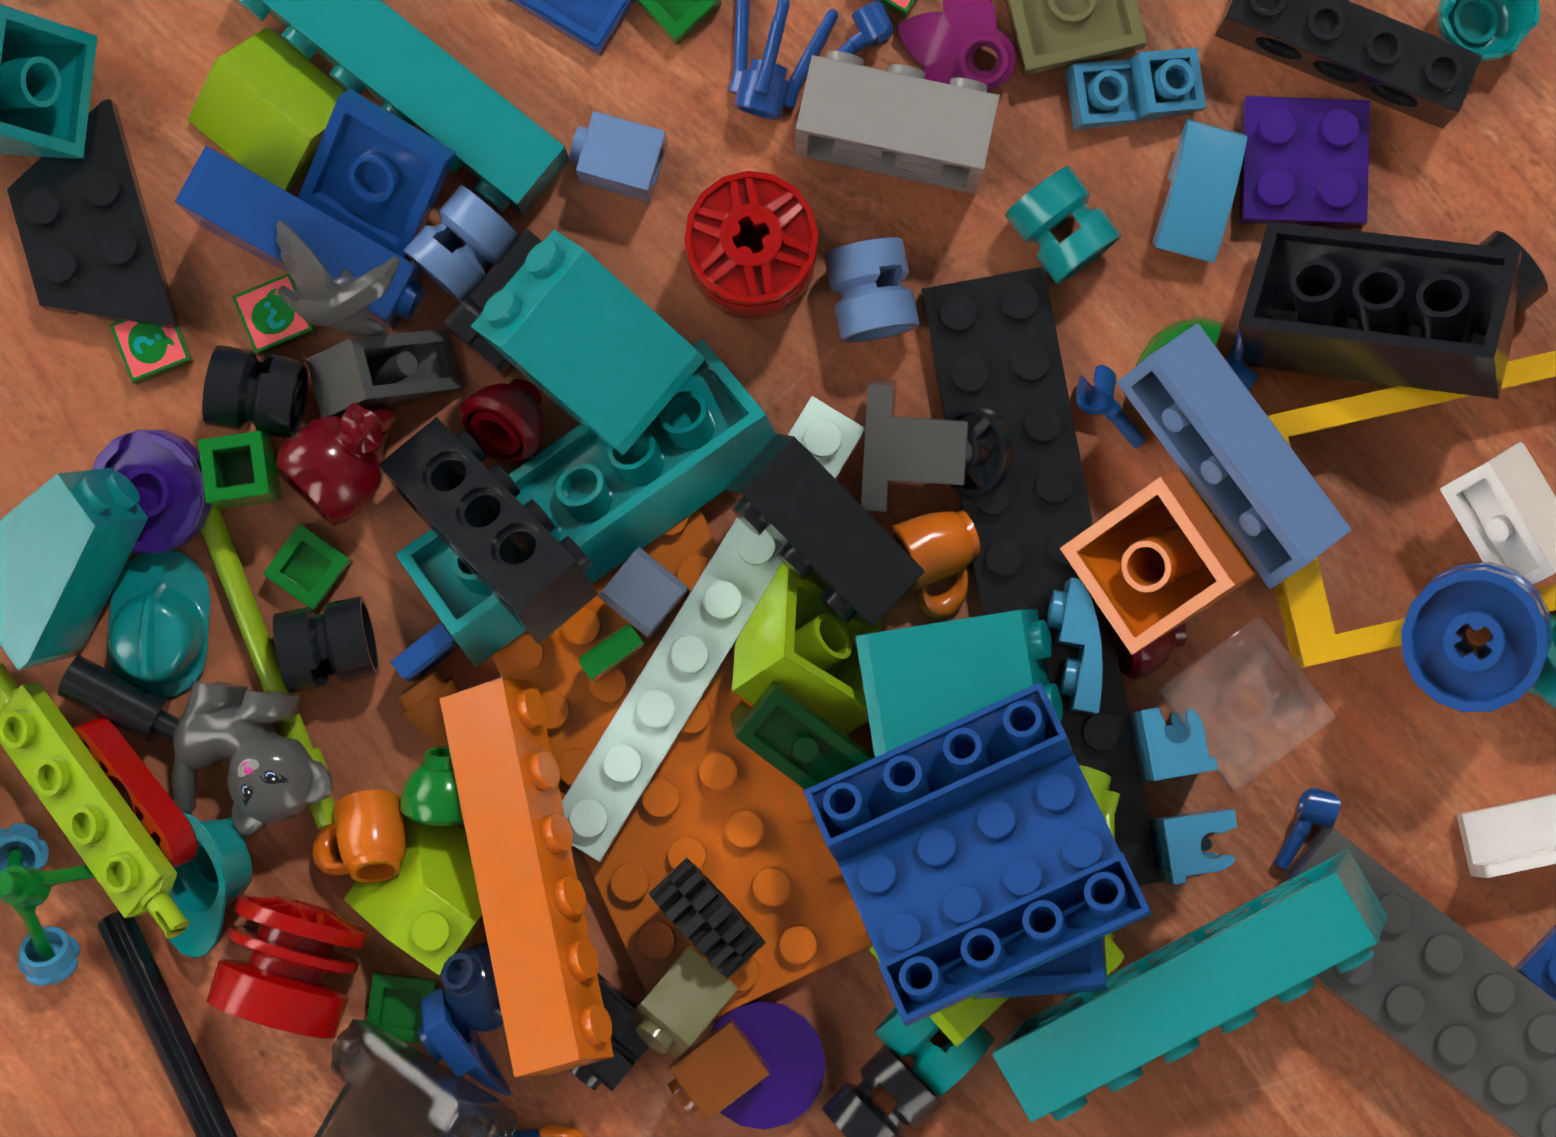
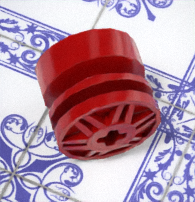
(734, 277)
(287, 966)

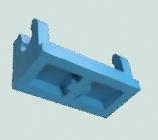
(1169, 749)
(1180, 843)

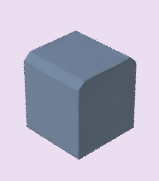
(644, 593)

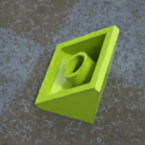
(266, 108)

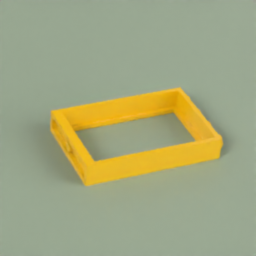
(1303, 595)

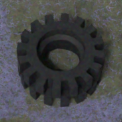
(707, 918)

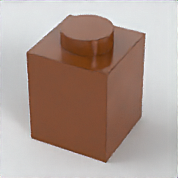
(717, 1071)

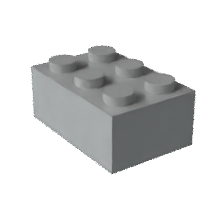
(895, 122)

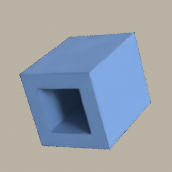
(619, 155)

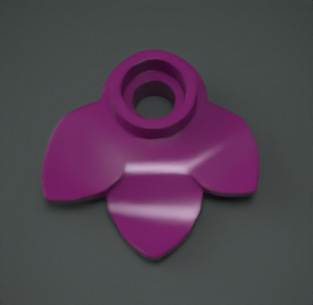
(950, 38)

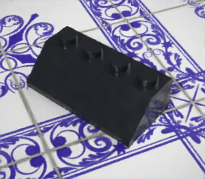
(1382, 308)

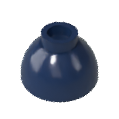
(472, 988)

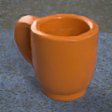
(943, 547)
(368, 835)

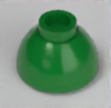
(432, 792)

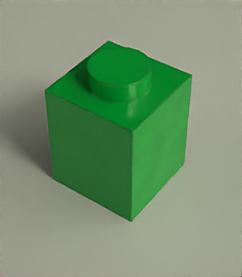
(239, 470)

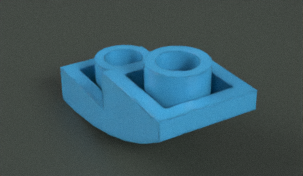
(1135, 89)
(1200, 190)
(1078, 627)

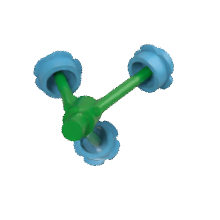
(46, 952)

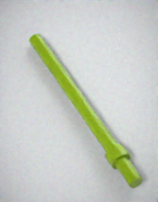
(258, 639)

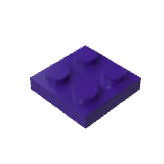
(1305, 161)

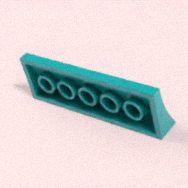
(607, 498)

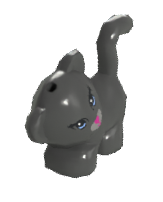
(267, 772)

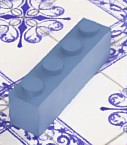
(1234, 456)

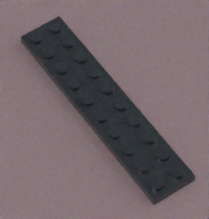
(1002, 352)

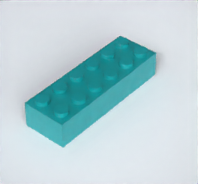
(1193, 986)

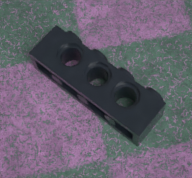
(1357, 52)
(490, 529)

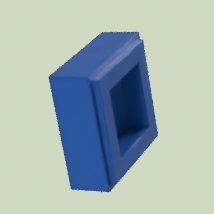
(425, 653)

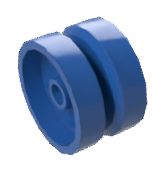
(1470, 674)

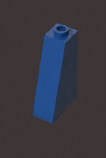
(246, 211)

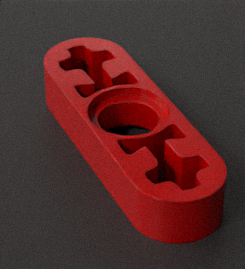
(140, 790)

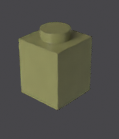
(682, 1004)

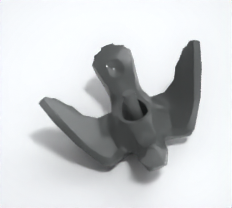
(329, 300)

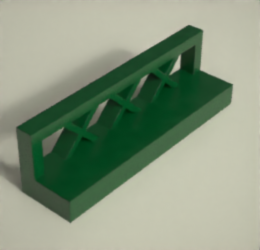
(795, 738)

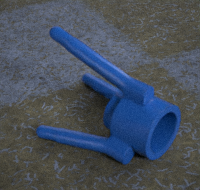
(763, 87)

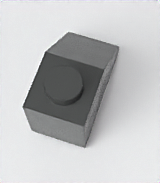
(384, 371)

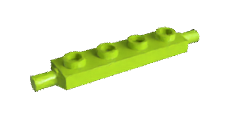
(87, 805)

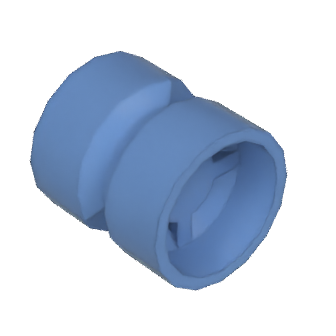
(464, 221)
(871, 289)

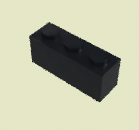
(822, 531)

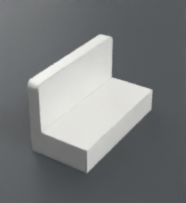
(1508, 513)
(1510, 836)

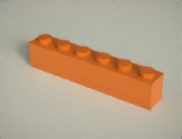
(526, 878)

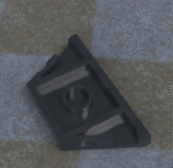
(92, 232)

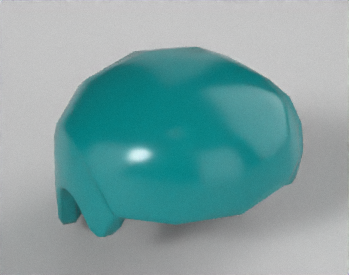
(1487, 26)

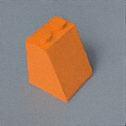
(1157, 561)

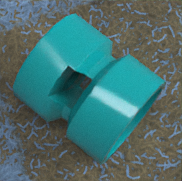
(1049, 208)
(934, 1065)

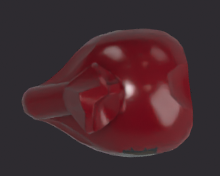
(337, 460)

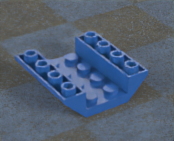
(975, 854)

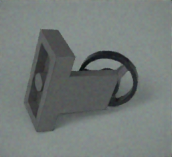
(926, 448)

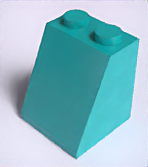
(44, 86)
(587, 341)
(63, 561)
(948, 670)

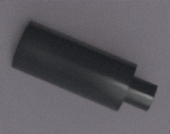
(117, 700)

